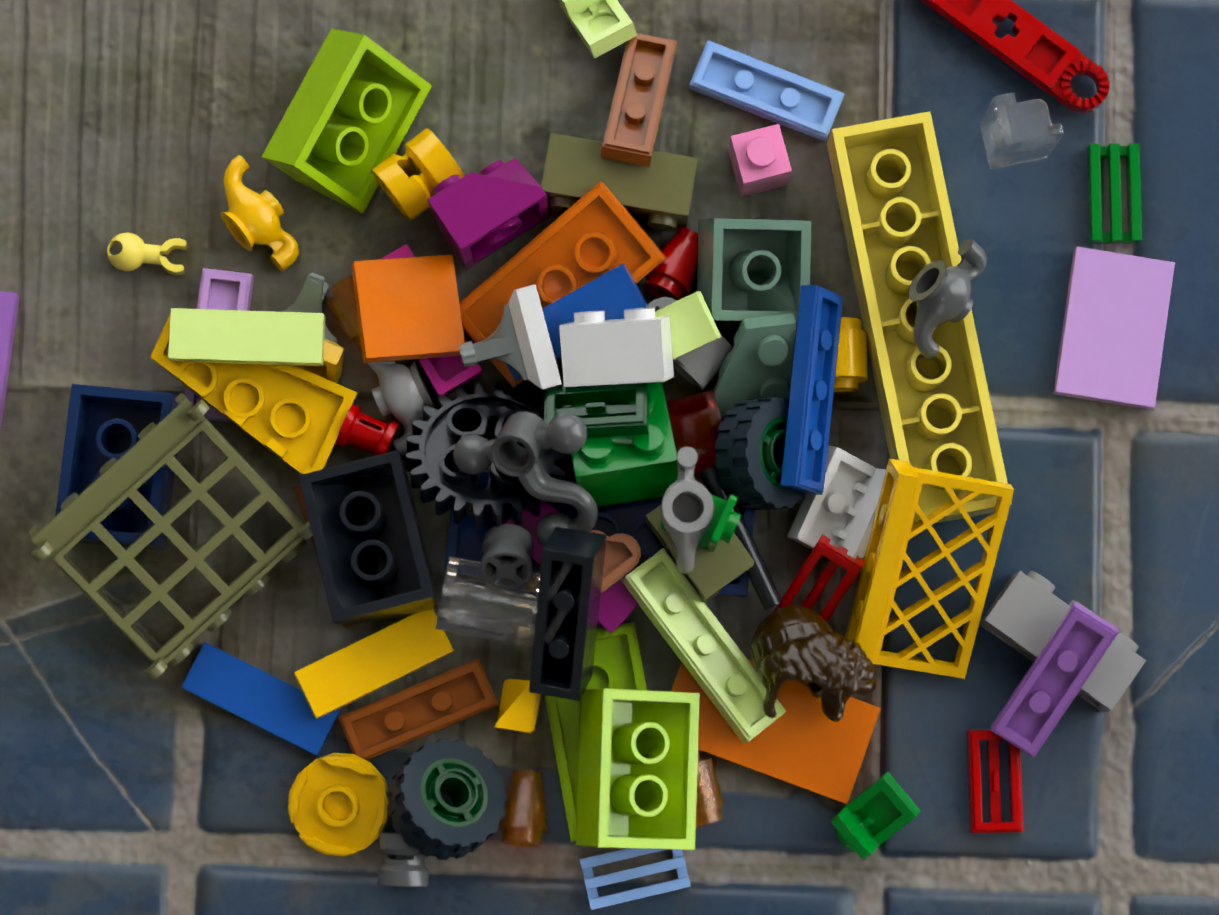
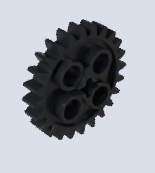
(433, 464)

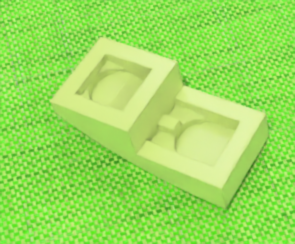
(599, 23)

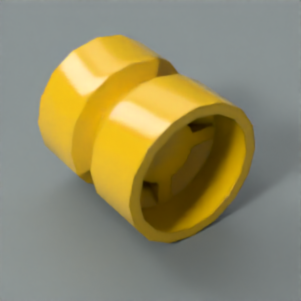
(400, 176)

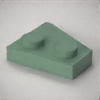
(759, 361)

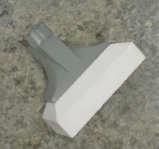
(519, 341)

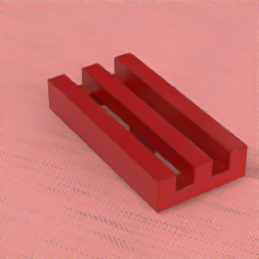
(837, 557)
(974, 784)

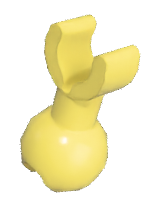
(136, 253)

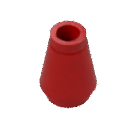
(676, 273)

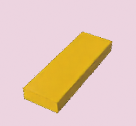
(372, 663)

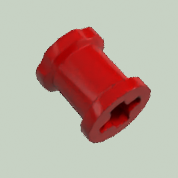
(366, 432)

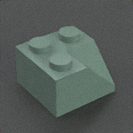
(752, 266)

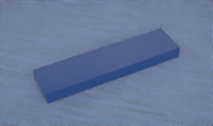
(811, 390)

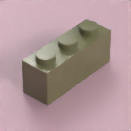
(648, 193)

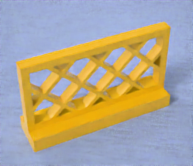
(885, 556)

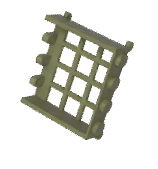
(121, 480)

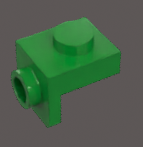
(874, 816)

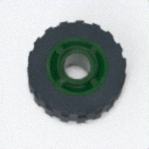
(753, 452)
(423, 814)

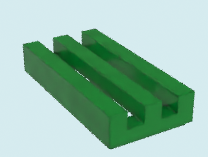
(1114, 153)

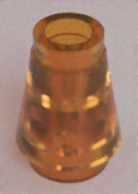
(525, 810)

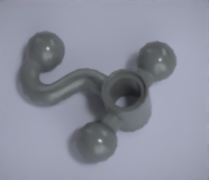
(564, 434)

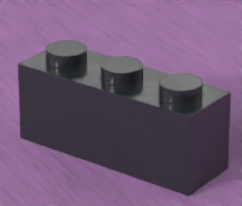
(567, 613)

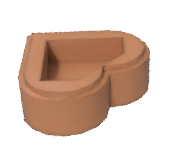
(621, 557)

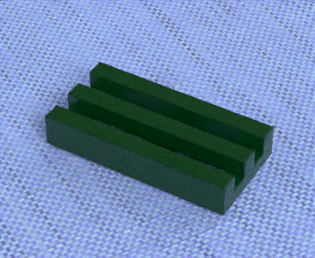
(600, 418)

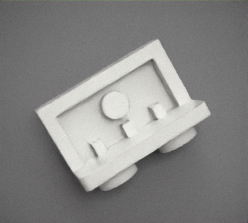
(845, 507)

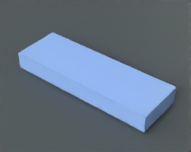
(766, 91)

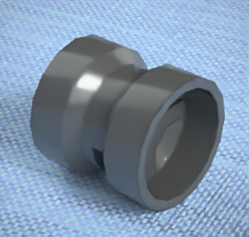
(401, 871)

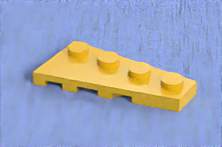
(277, 405)

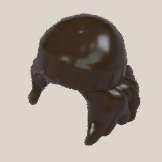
(804, 648)

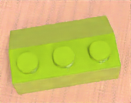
(346, 118)
(637, 769)

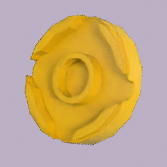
(339, 804)

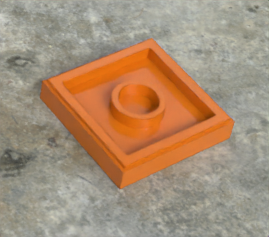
(407, 308)

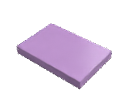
(1114, 328)

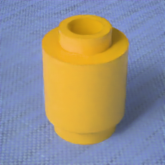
(851, 356)

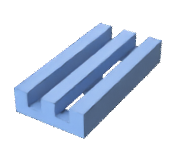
(592, 882)

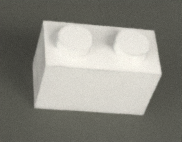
(616, 349)

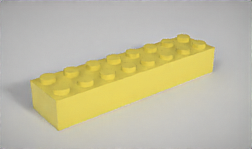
(894, 226)

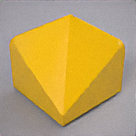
(518, 707)

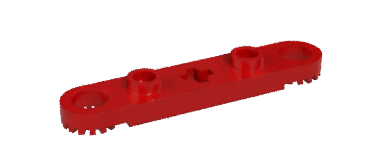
(1033, 52)

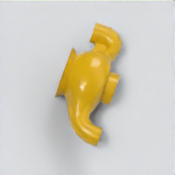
(255, 217)

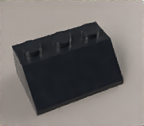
(369, 540)

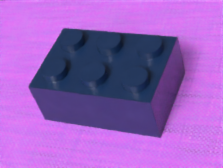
(105, 426)

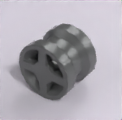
(507, 556)

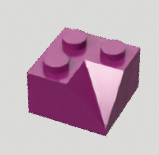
(487, 209)

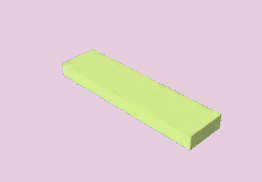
(701, 644)

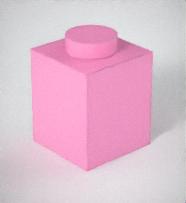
(759, 160)

